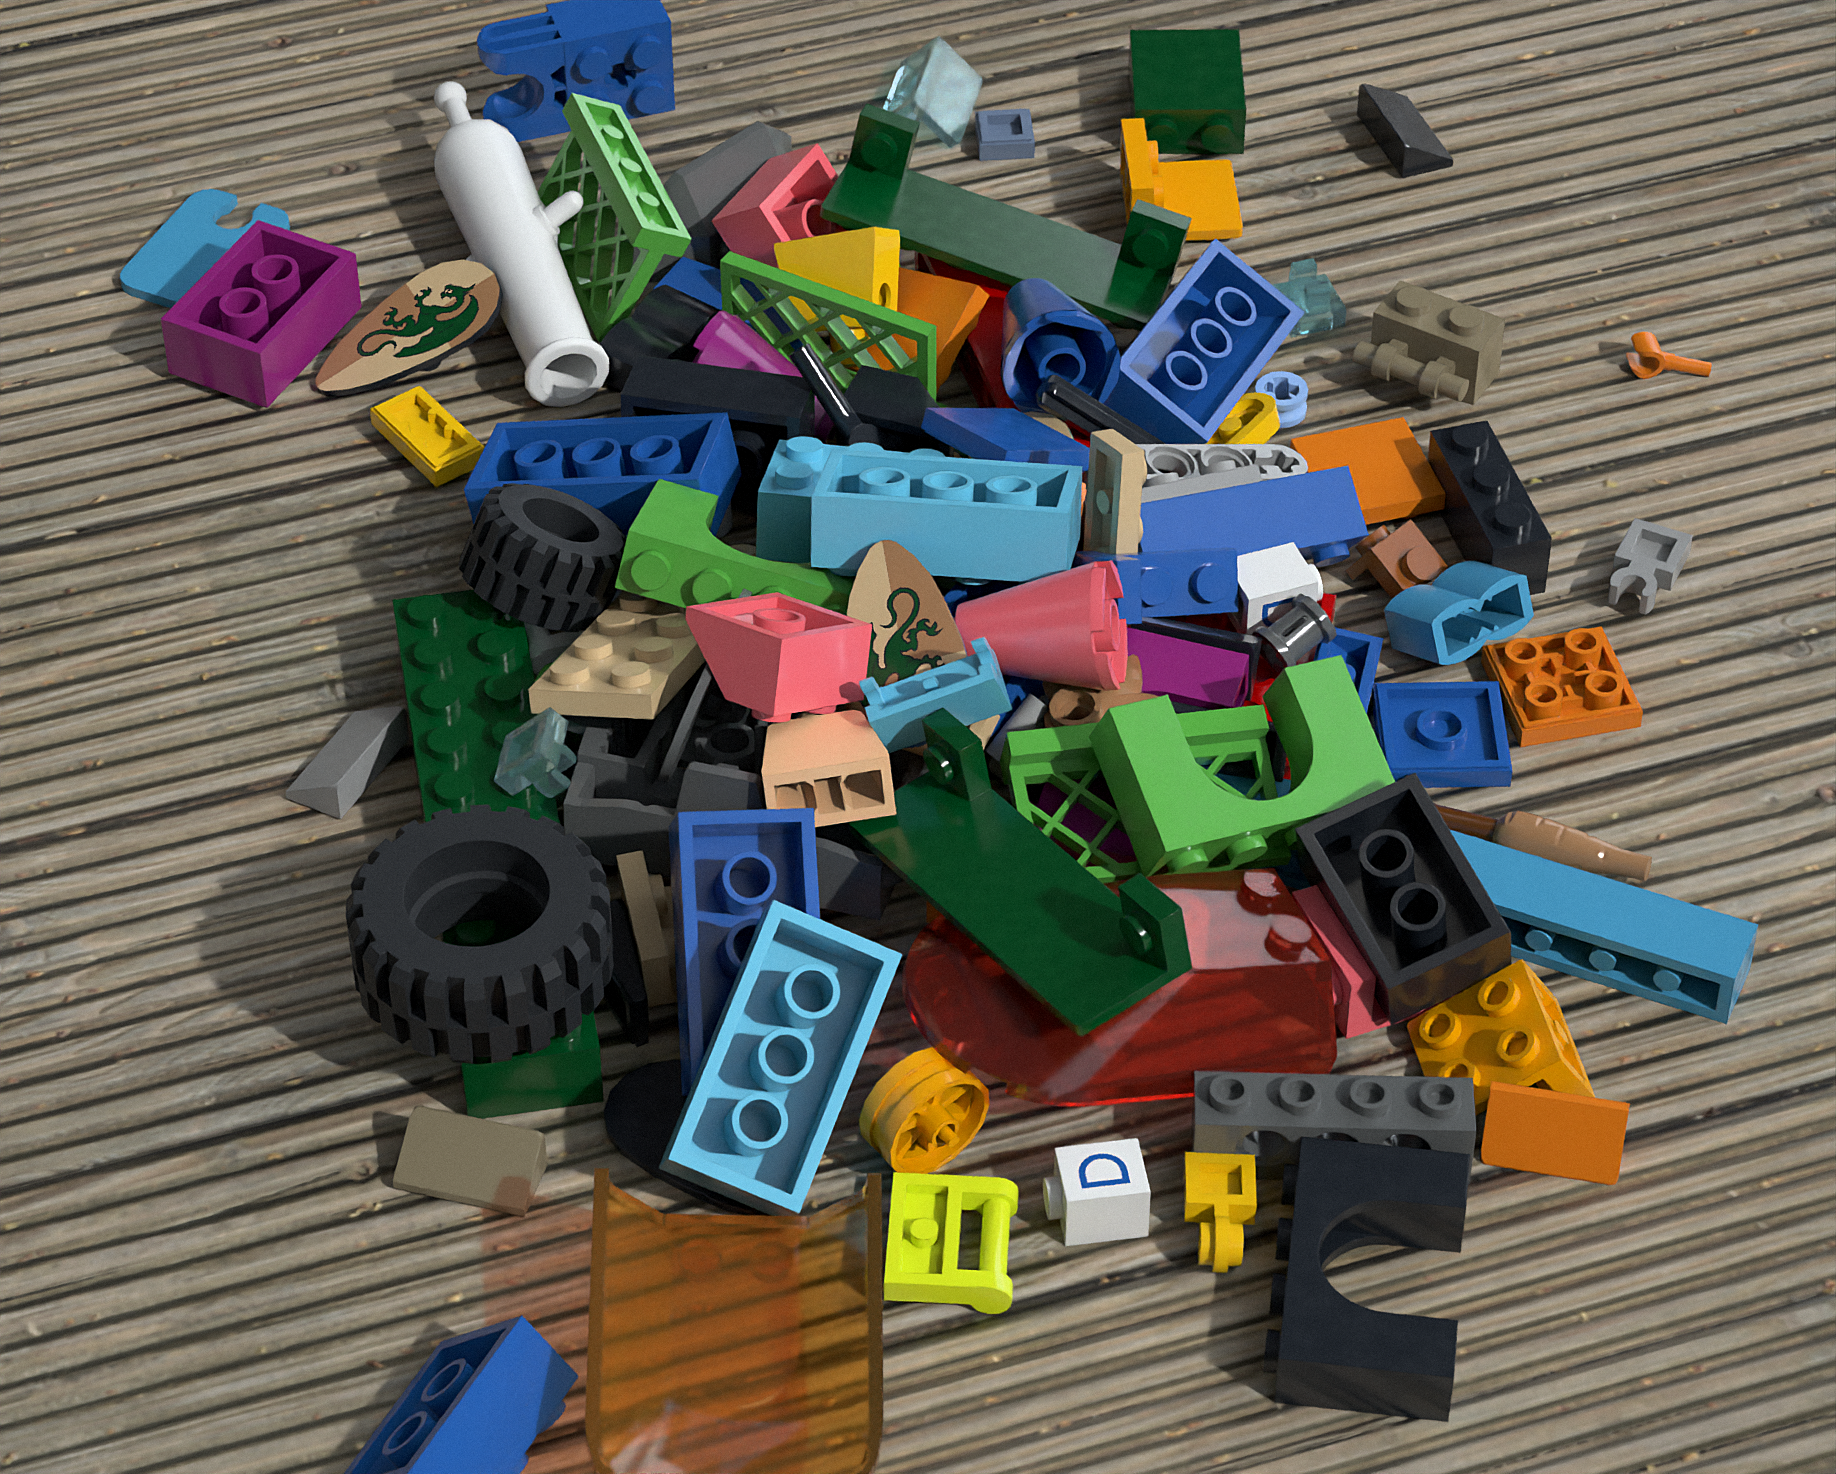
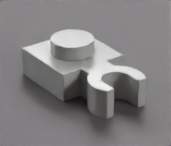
(1647, 560)

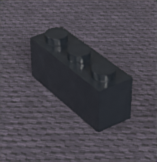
(1488, 503)

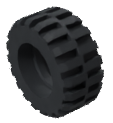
(494, 994)

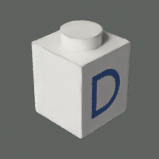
(1269, 584)
(1099, 1192)

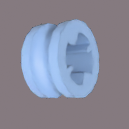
(1291, 391)

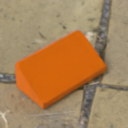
(1554, 1133)

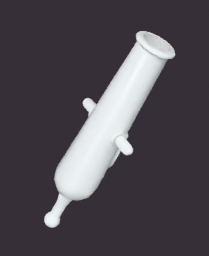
(517, 240)

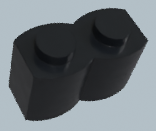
(660, 327)

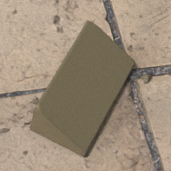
(471, 1160)

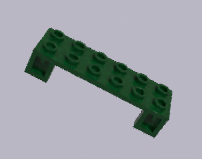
(998, 239)
(1021, 892)

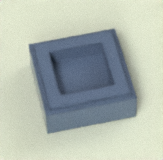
(1004, 134)

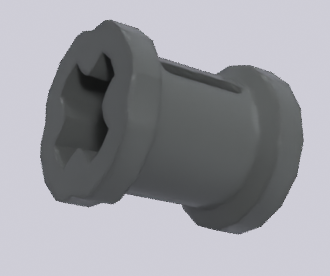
(1295, 633)

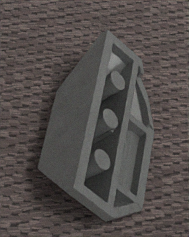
(708, 185)

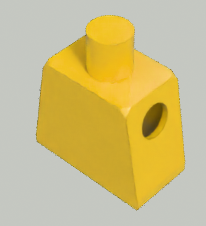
(850, 261)

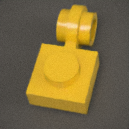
(1222, 1199)

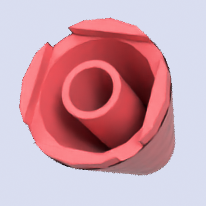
(1055, 628)

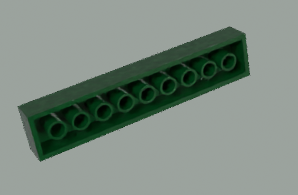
(463, 693)

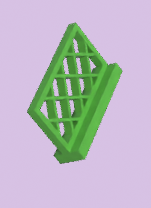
(627, 191)
(827, 305)
(1067, 754)

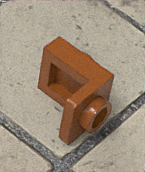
(1398, 559)

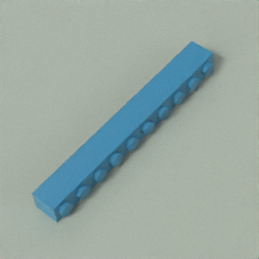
(1599, 926)

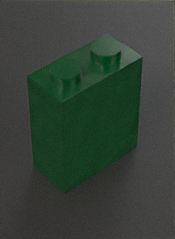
(1189, 89)

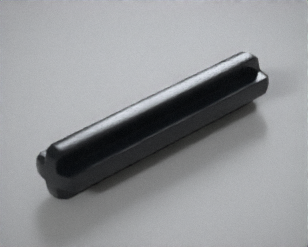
(1085, 412)

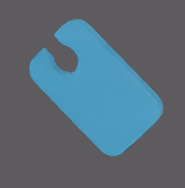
(189, 246)

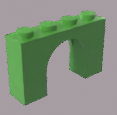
(683, 564)
(1187, 821)

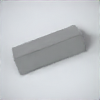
(351, 760)

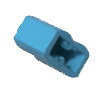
(1459, 612)

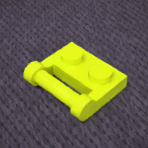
(927, 1238)

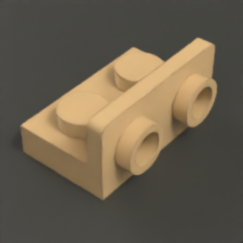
(651, 926)

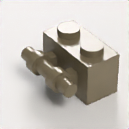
(1433, 344)

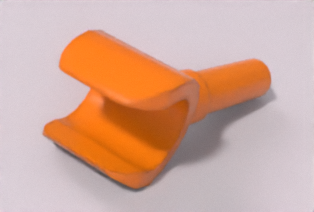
(1652, 360)

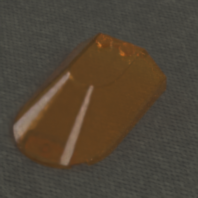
(735, 1339)

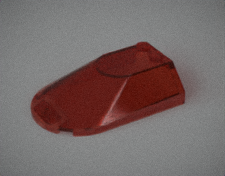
(1247, 1005)

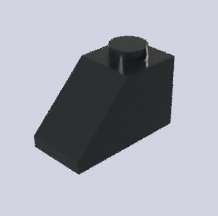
(895, 406)

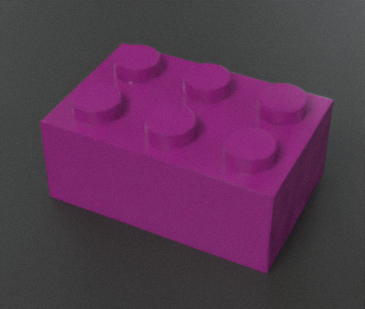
(261, 313)

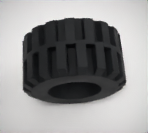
(543, 557)

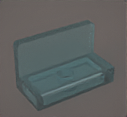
(936, 89)

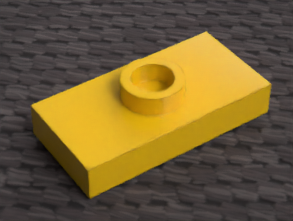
(427, 435)

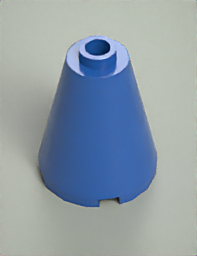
(1053, 336)

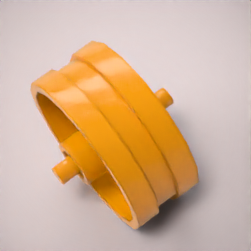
(923, 1112)

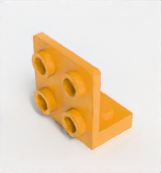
(1191, 188)
(1503, 1033)

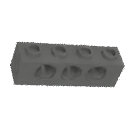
(1274, 1110)

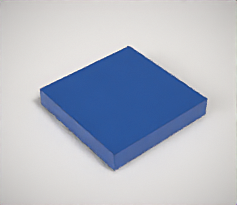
(1003, 436)
(1443, 732)

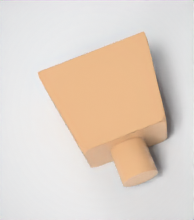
(829, 766)

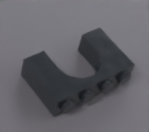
(1329, 1346)

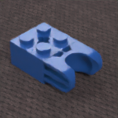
(583, 48)

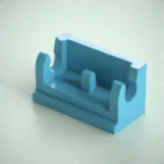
(966, 688)

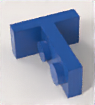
(1172, 581)

